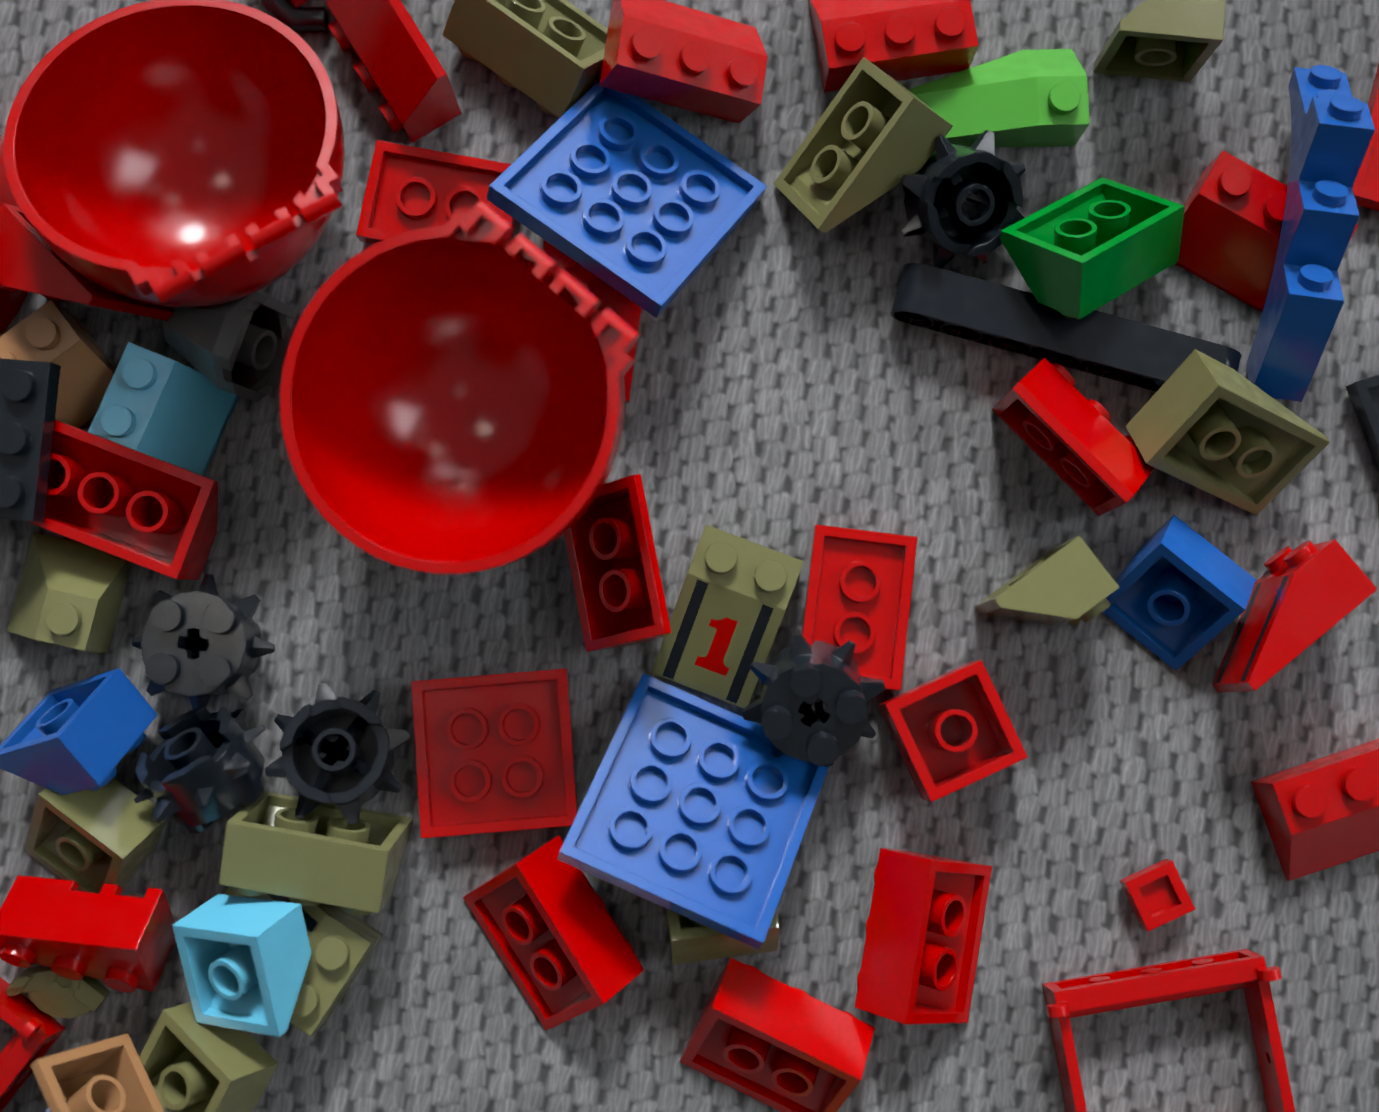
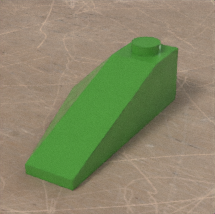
(1021, 98)

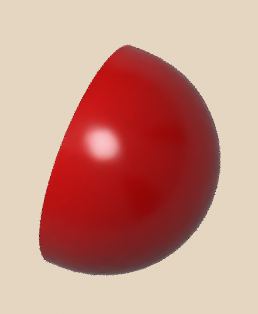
(178, 151)
(454, 397)

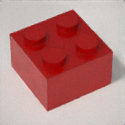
(952, 731)

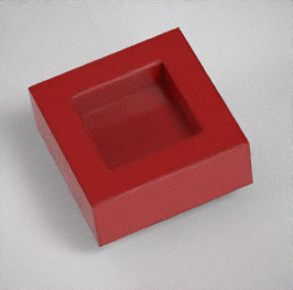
(1157, 894)

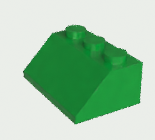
(1094, 245)

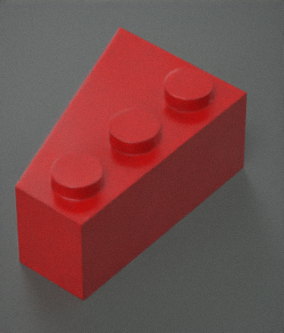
(87, 932)

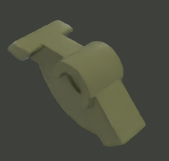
(57, 994)

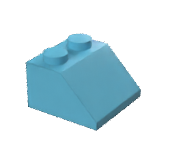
(163, 410)
(244, 962)

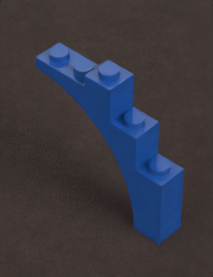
(1318, 220)

